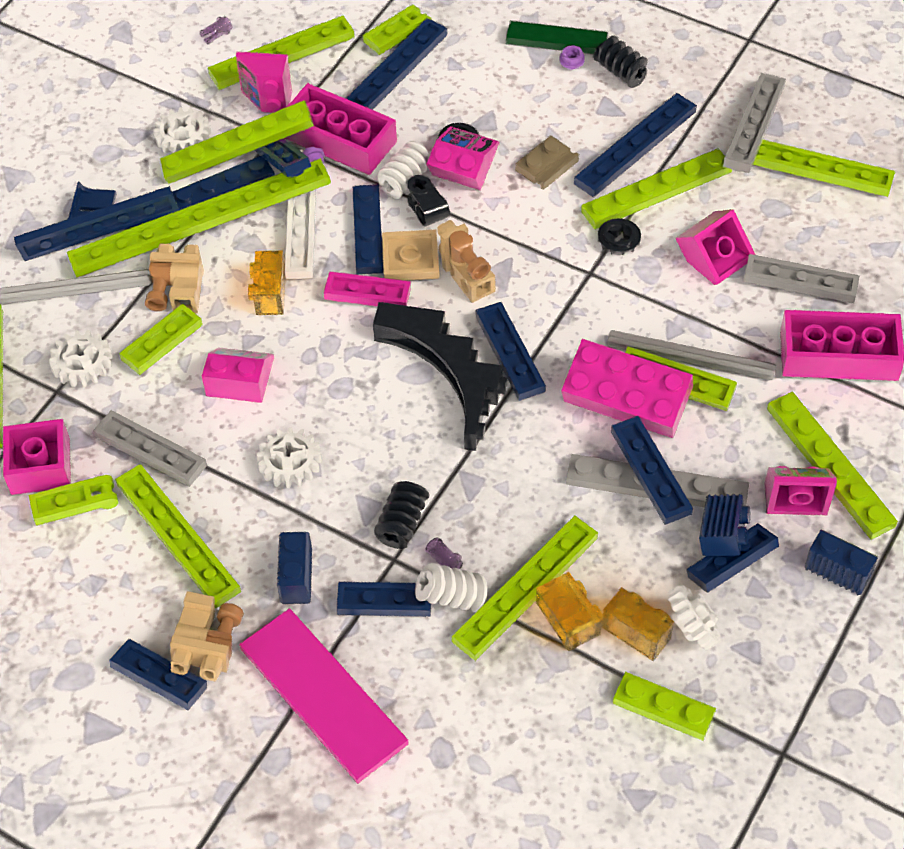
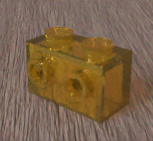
(268, 282)
(569, 611)
(637, 623)

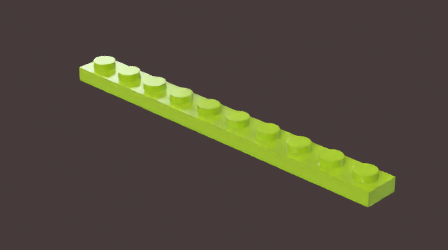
(196, 219)

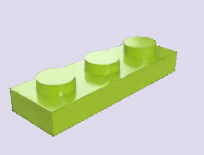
(161, 339)
(664, 706)

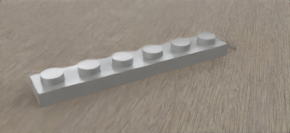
(754, 123)
(620, 478)

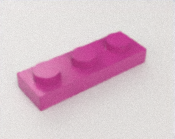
(366, 289)

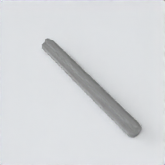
(75, 286)
(693, 355)

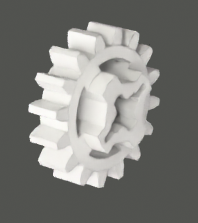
(181, 130)
(80, 358)
(289, 457)
(694, 617)

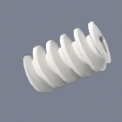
(407, 163)
(451, 587)

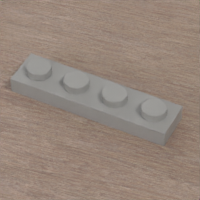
(801, 278)
(150, 448)

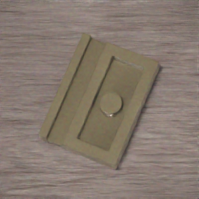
(547, 162)

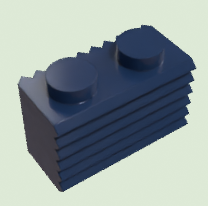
(724, 525)
(840, 562)
(294, 568)

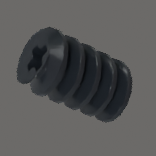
(621, 61)
(401, 514)

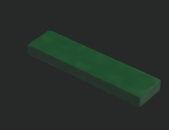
(553, 36)

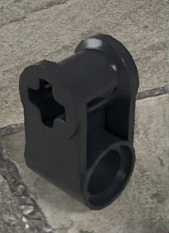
(426, 201)

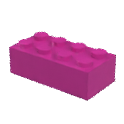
(345, 130)
(842, 345)
(627, 387)

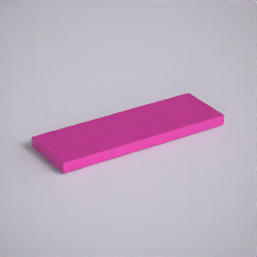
(324, 695)

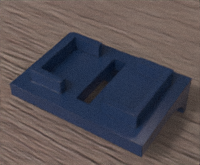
(90, 200)

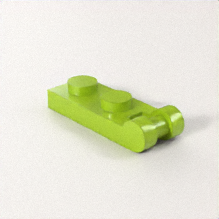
(394, 29)
(73, 499)

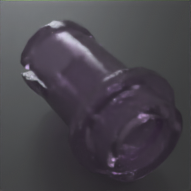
(218, 28)
(443, 554)

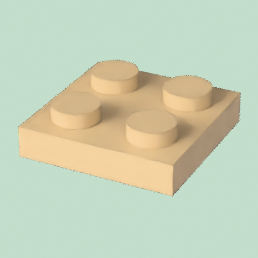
(410, 255)

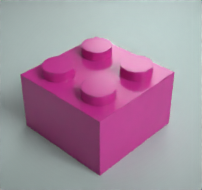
(36, 456)

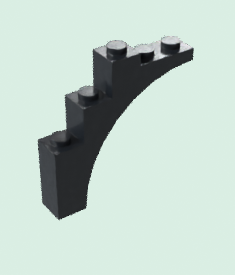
(427, 335)

